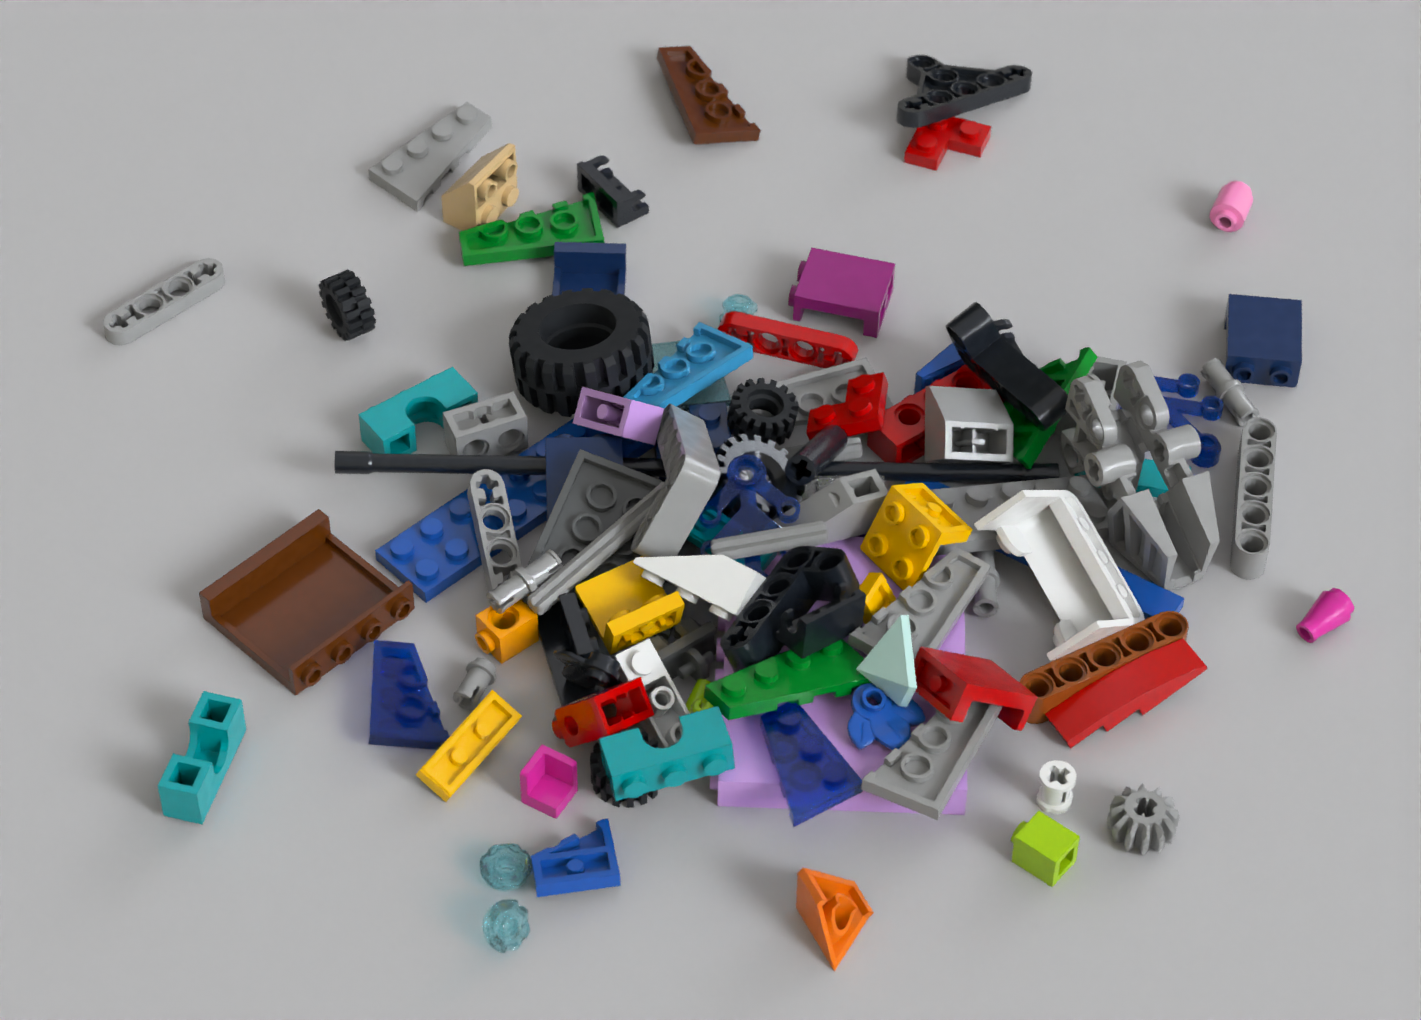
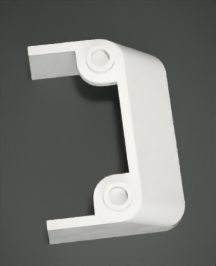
(1068, 563)

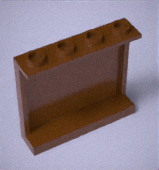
(304, 604)

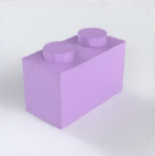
(618, 416)

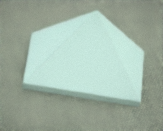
(892, 663)

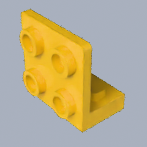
(910, 531)
(628, 606)

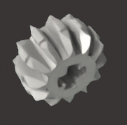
(1142, 819)

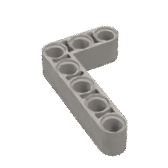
(690, 481)

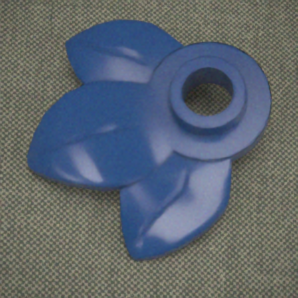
(881, 722)

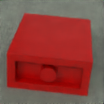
(955, 680)

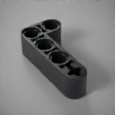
(1006, 368)
(795, 583)

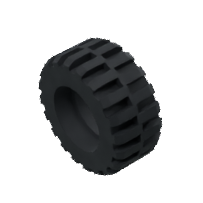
(579, 343)

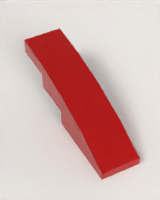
(1123, 691)

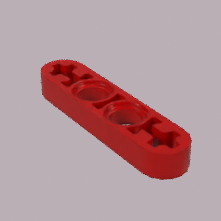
(787, 337)

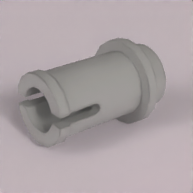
(479, 675)

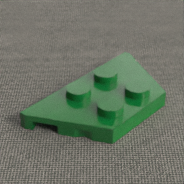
(1027, 438)

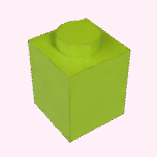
(1044, 848)

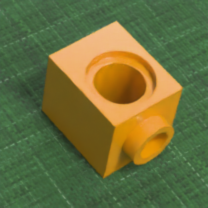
(508, 632)

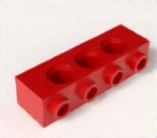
(904, 423)

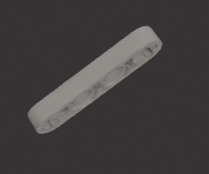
(128, 321)
(493, 539)

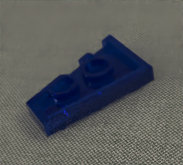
(401, 701)
(807, 763)

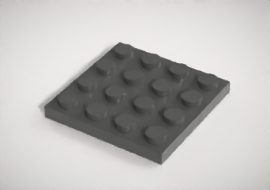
(588, 504)

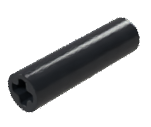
(816, 454)

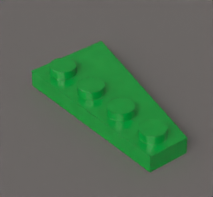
(532, 233)
(787, 680)

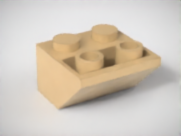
(483, 190)

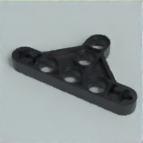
(955, 90)

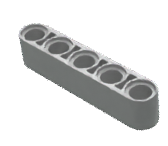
(1253, 498)

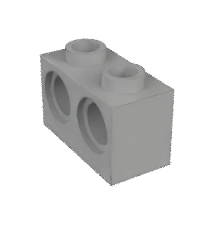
(487, 427)

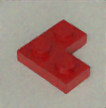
(954, 134)
(859, 413)

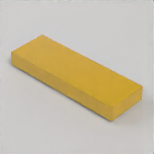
(468, 745)

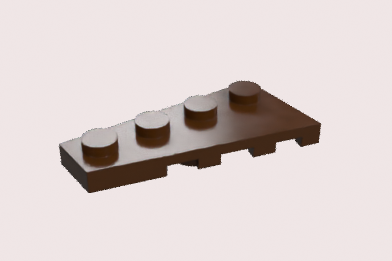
(702, 101)

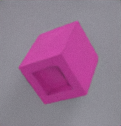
(548, 781)

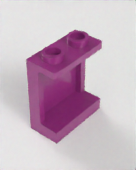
(844, 287)

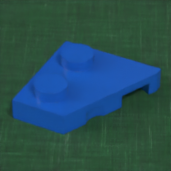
(577, 864)

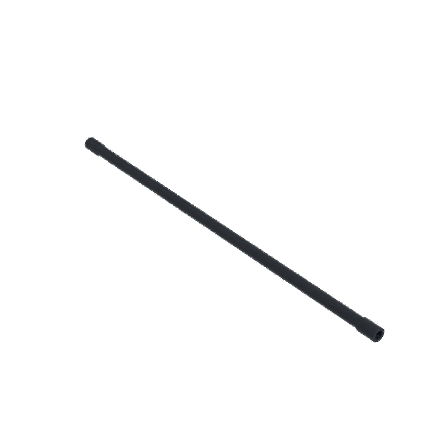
(366, 462)

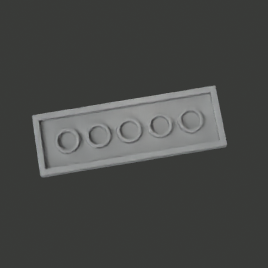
(977, 501)

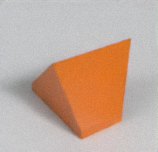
(832, 911)

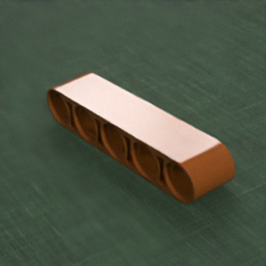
(1074, 671)

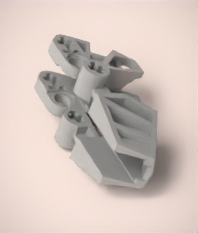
(1162, 537)

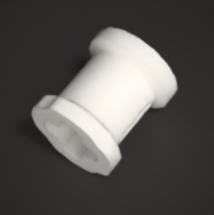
(1056, 781)

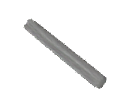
(591, 556)

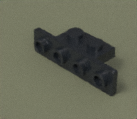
(565, 629)

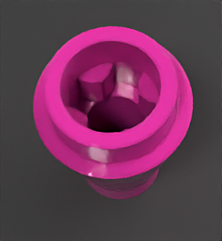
(1325, 615)

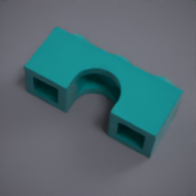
(391, 424)
(640, 768)
(194, 779)

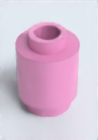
(1231, 206)

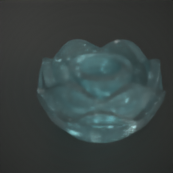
(501, 857)
(506, 925)

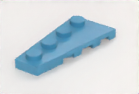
(692, 368)

